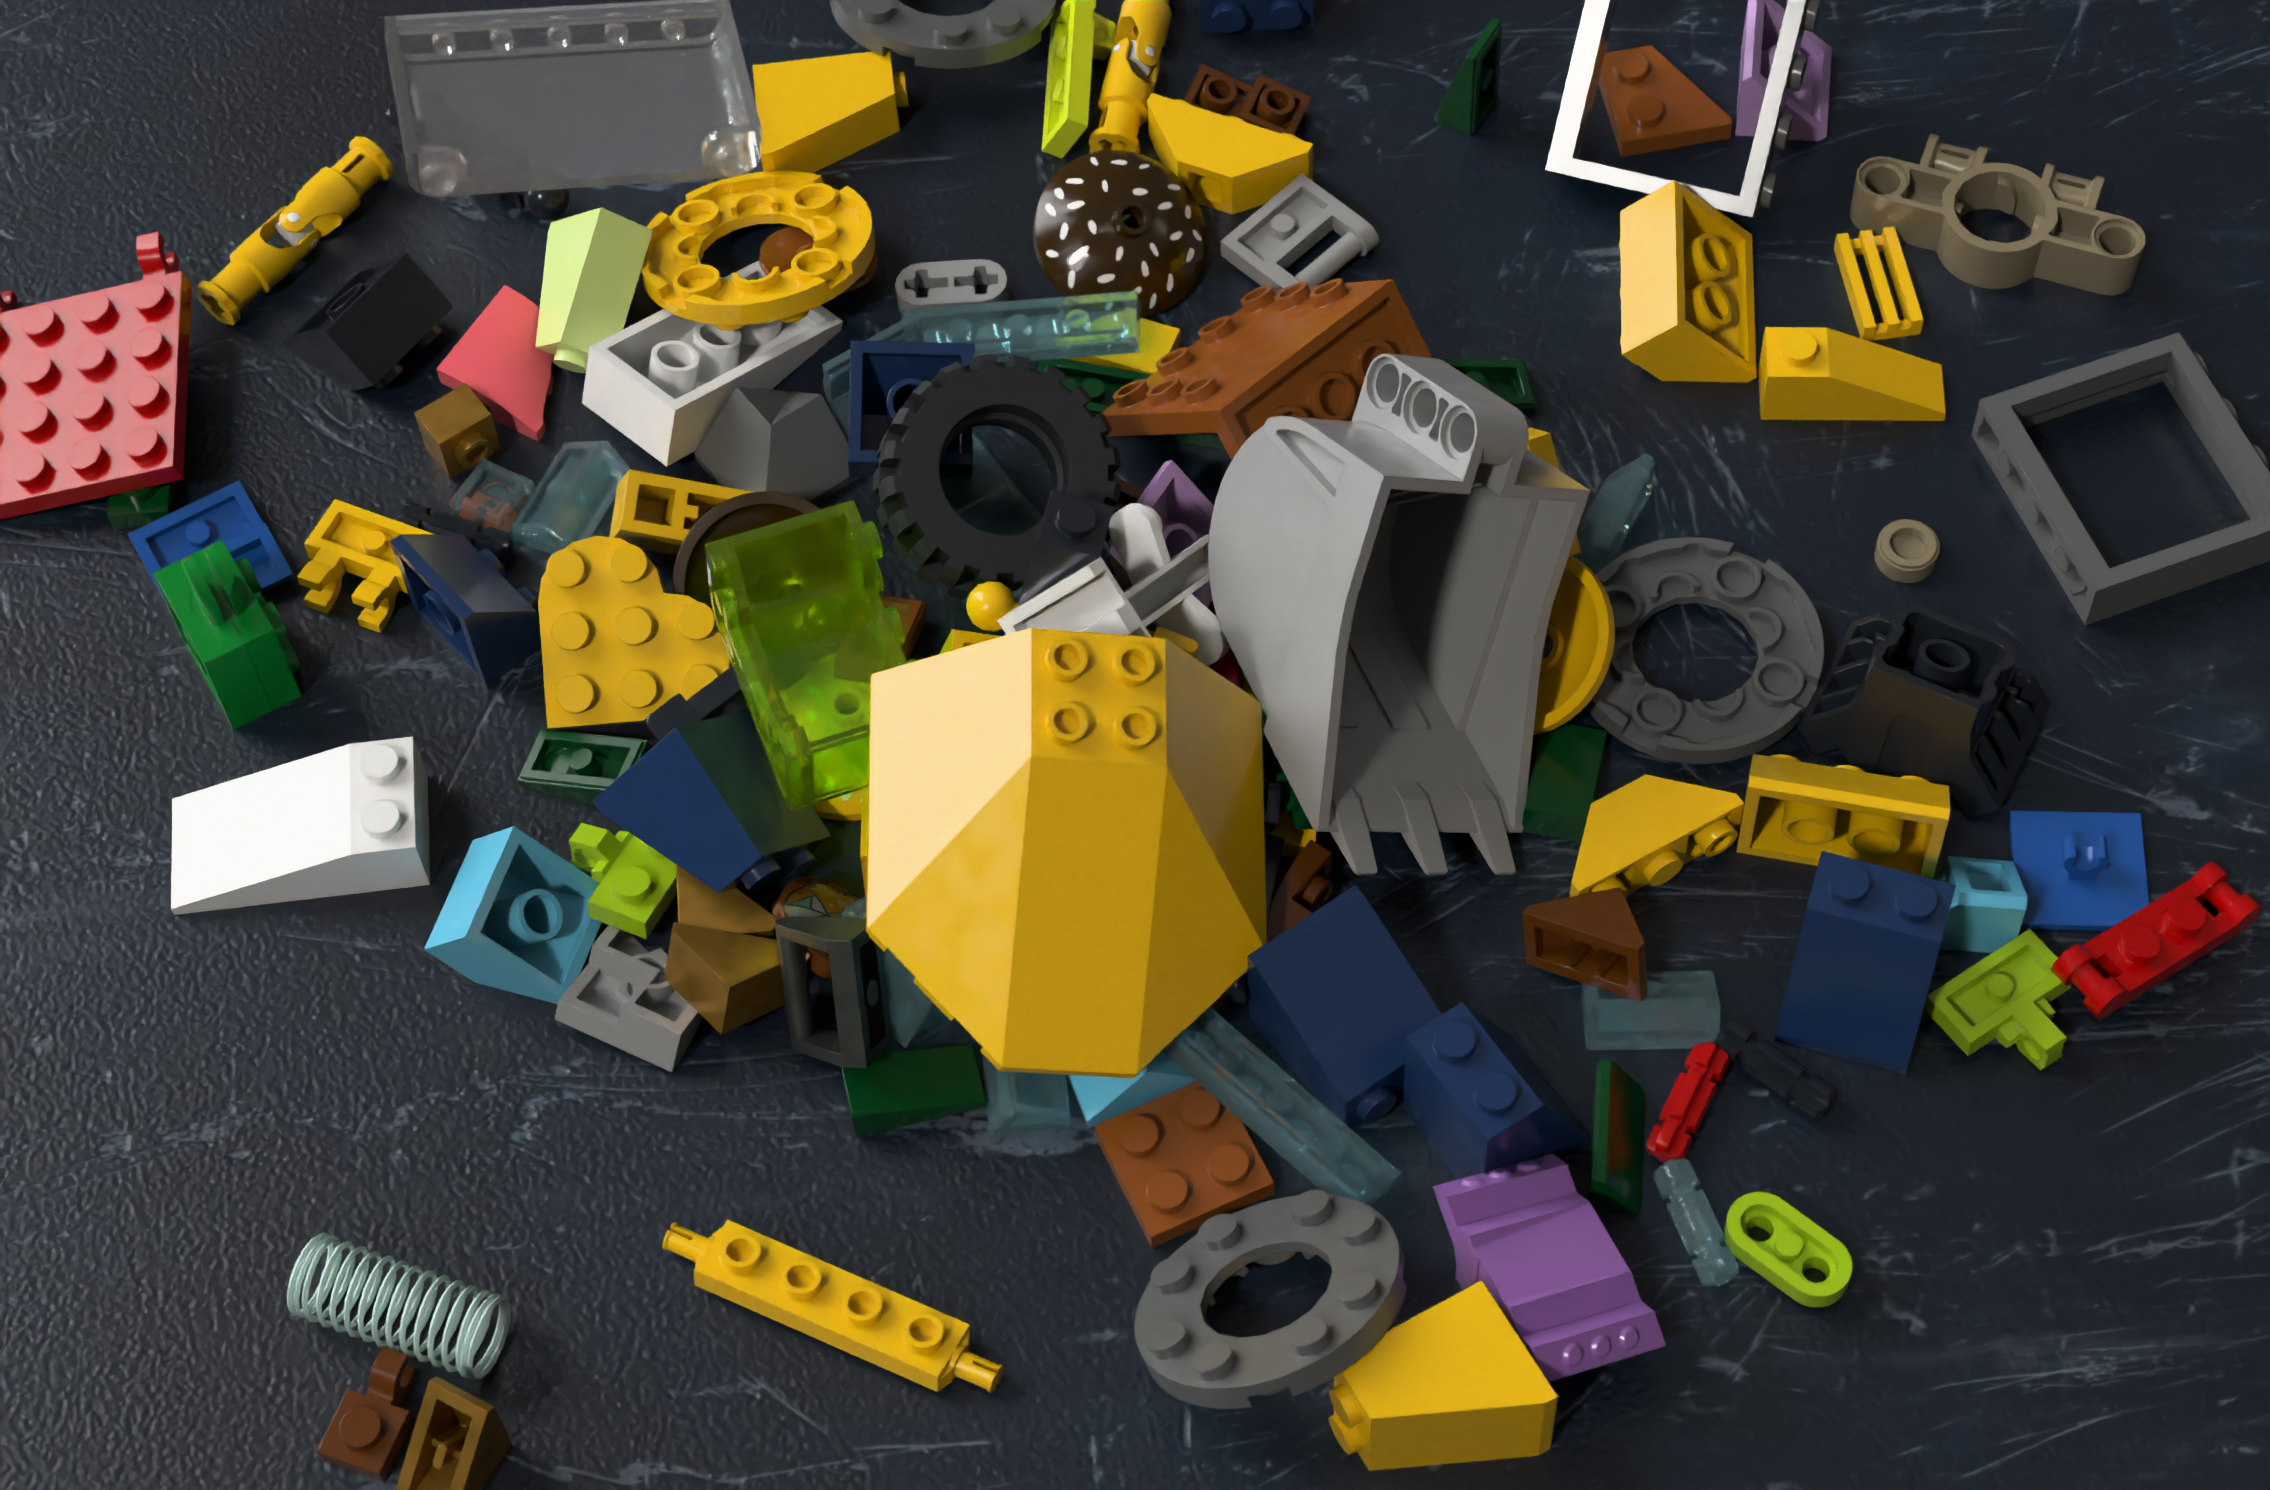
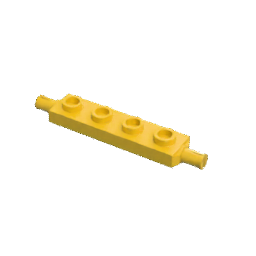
(833, 1306)

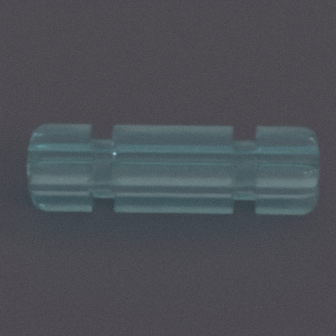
(1696, 1222)

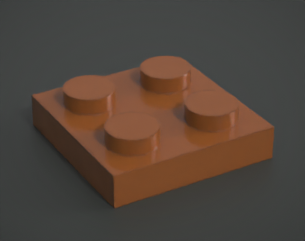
(1183, 1162)

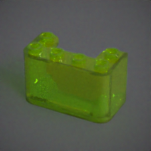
(803, 641)

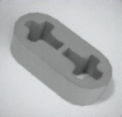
(951, 283)

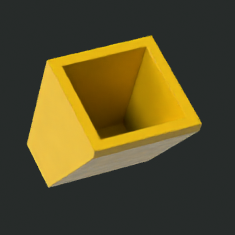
(1445, 1391)

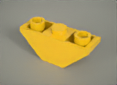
(1223, 157)
(1651, 832)

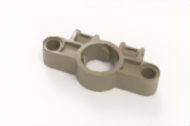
(2068, 234)

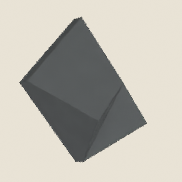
(776, 445)

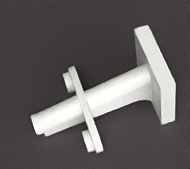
(1160, 590)

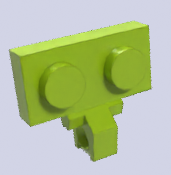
(631, 876)
(2004, 1000)

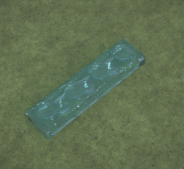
(1039, 326)
(1280, 1110)

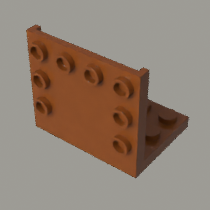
(1276, 356)

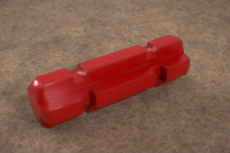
(1688, 1102)

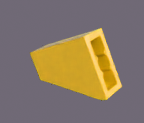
(825, 108)

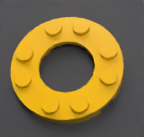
(695, 291)

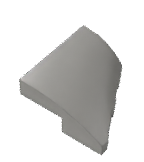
(629, 1002)

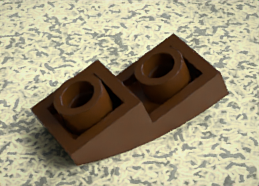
(1262, 105)
(1302, 890)

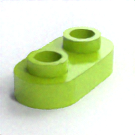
(1793, 1247)

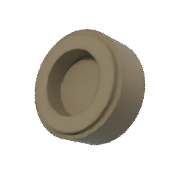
(1907, 551)

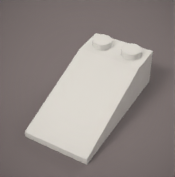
(674, 375)
(304, 830)

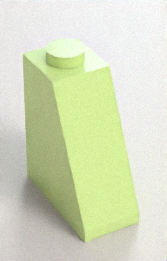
(588, 283)

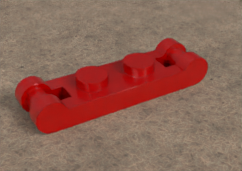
(2156, 941)

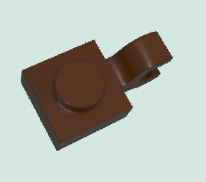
(372, 1427)

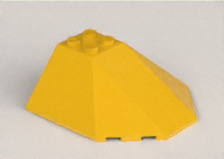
(1066, 842)

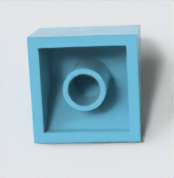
(516, 917)

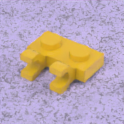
(358, 544)

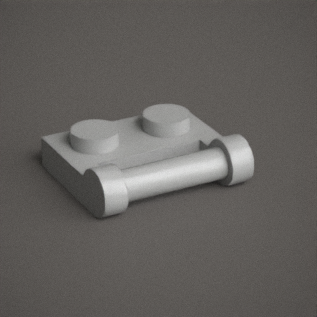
(1289, 228)

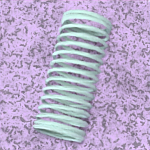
(471, 1331)

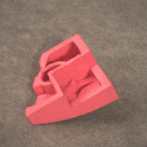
(503, 365)

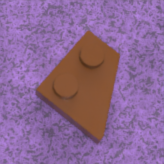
(1656, 104)

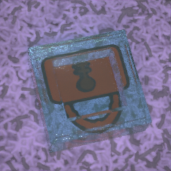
(492, 496)

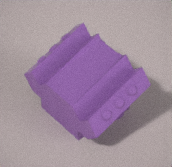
(1547, 1266)

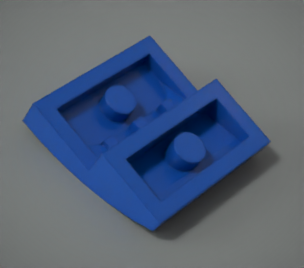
(216, 517)

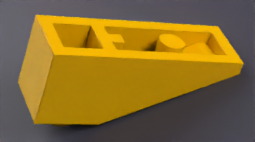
(1844, 377)
(661, 510)

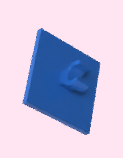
(2079, 868)

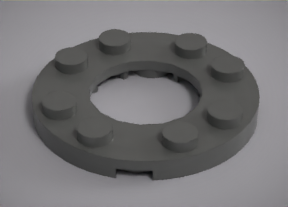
(946, 42)
(1755, 593)
(1340, 1329)

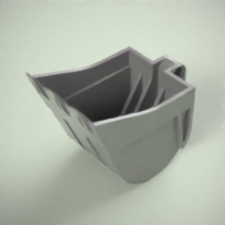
(1397, 606)

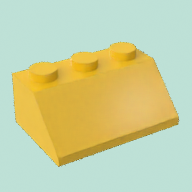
(1686, 289)
(1811, 808)

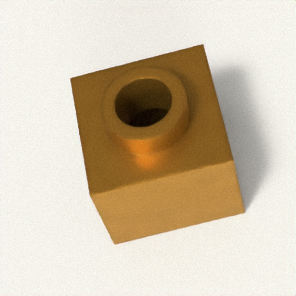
(458, 431)

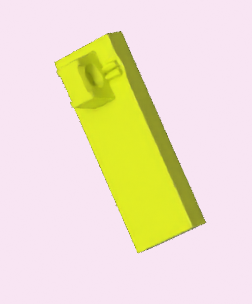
(1074, 40)

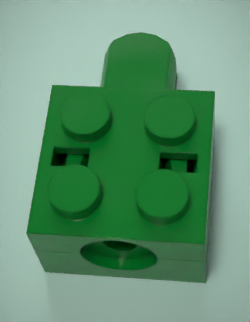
(231, 632)

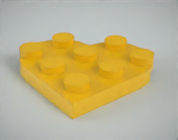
(617, 638)

